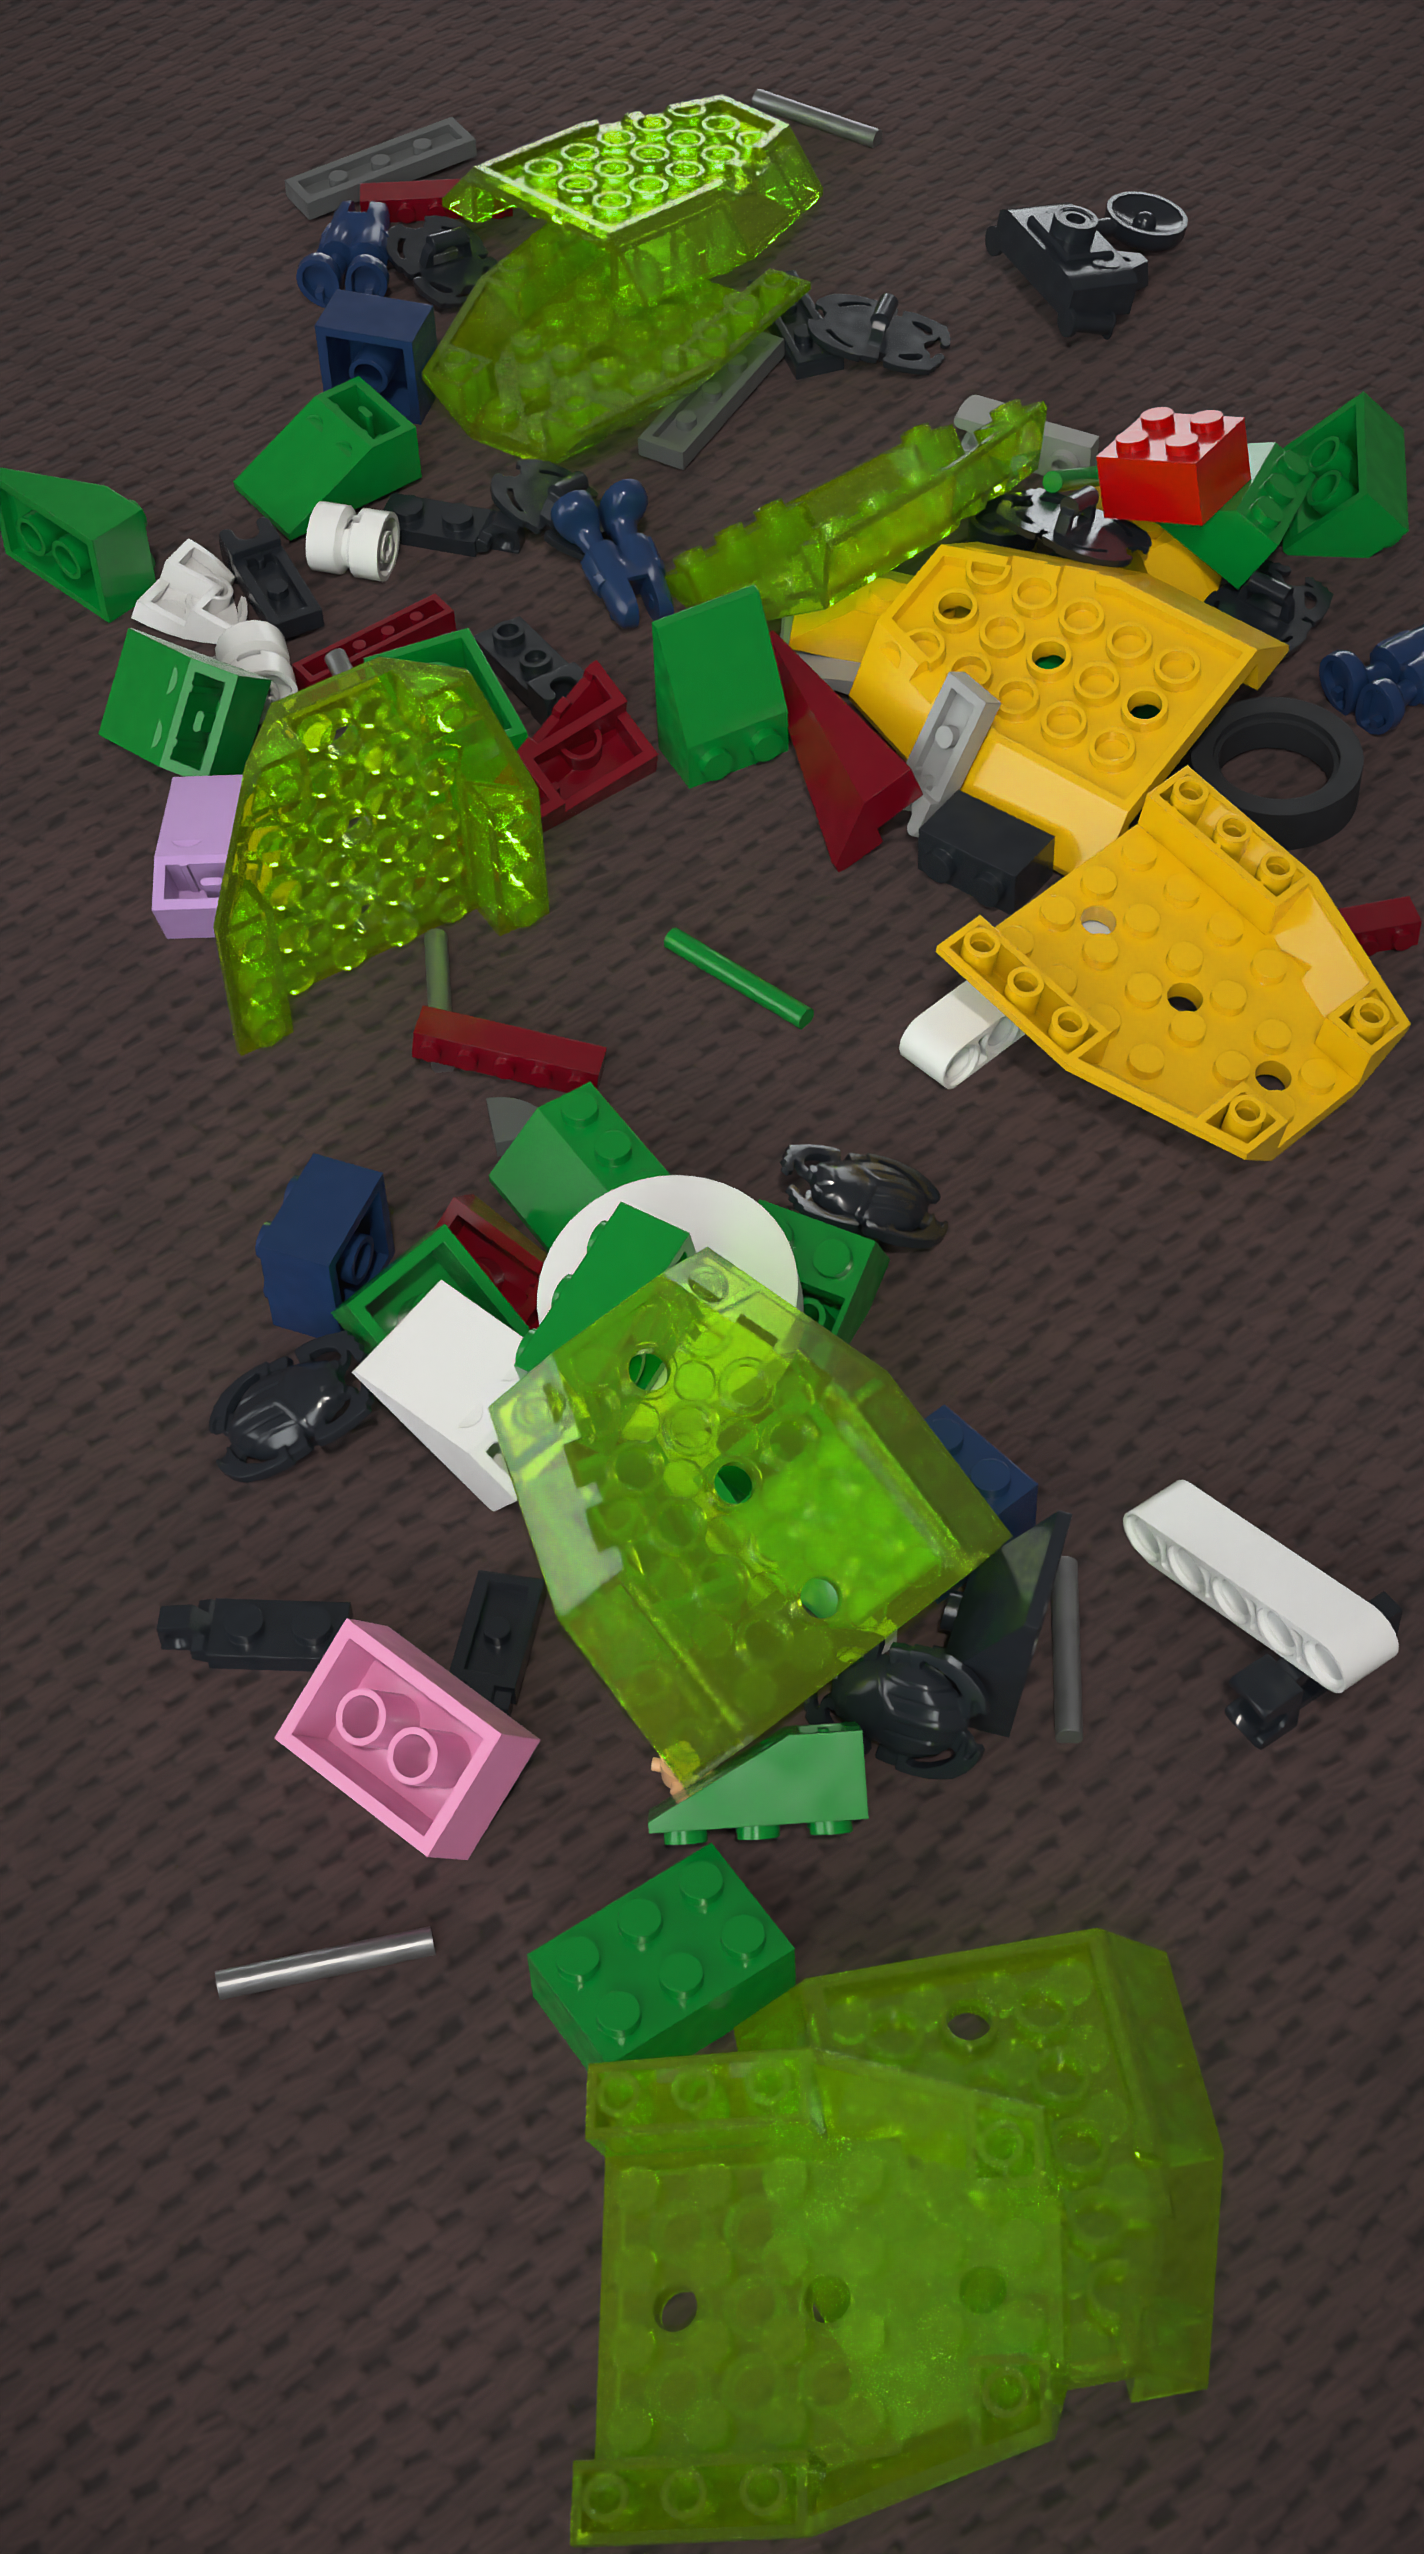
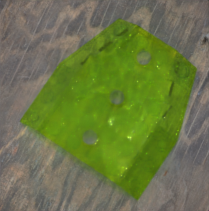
(659, 191)
(560, 361)
(864, 519)
(438, 834)
(699, 1598)
(1106, 2049)
(754, 2194)

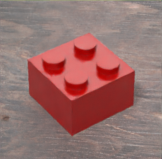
(1174, 467)

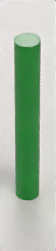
(1070, 479)
(738, 978)

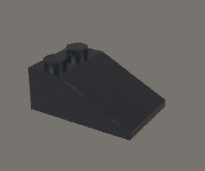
(1002, 1617)

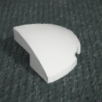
(191, 597)

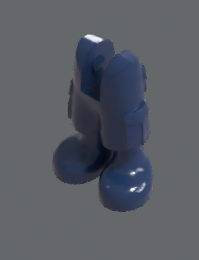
(351, 247)
(618, 568)
(1383, 687)

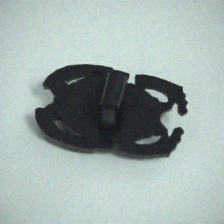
(440, 257)
(873, 332)
(535, 494)
(1074, 526)
(1274, 605)
(866, 1195)
(289, 1408)
(909, 1708)

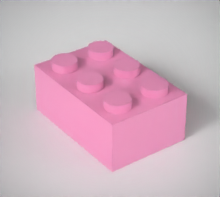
(407, 1740)

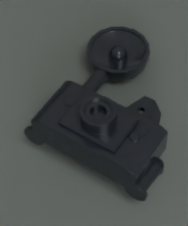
(1073, 264)

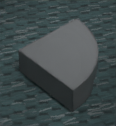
(507, 1119)

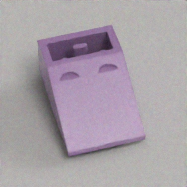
(193, 853)

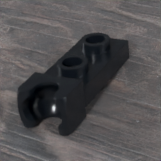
(271, 580)
(528, 665)
(1278, 1690)

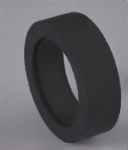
(1296, 728)

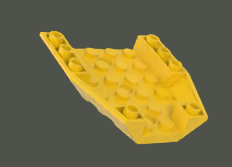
(1064, 736)
(1206, 915)

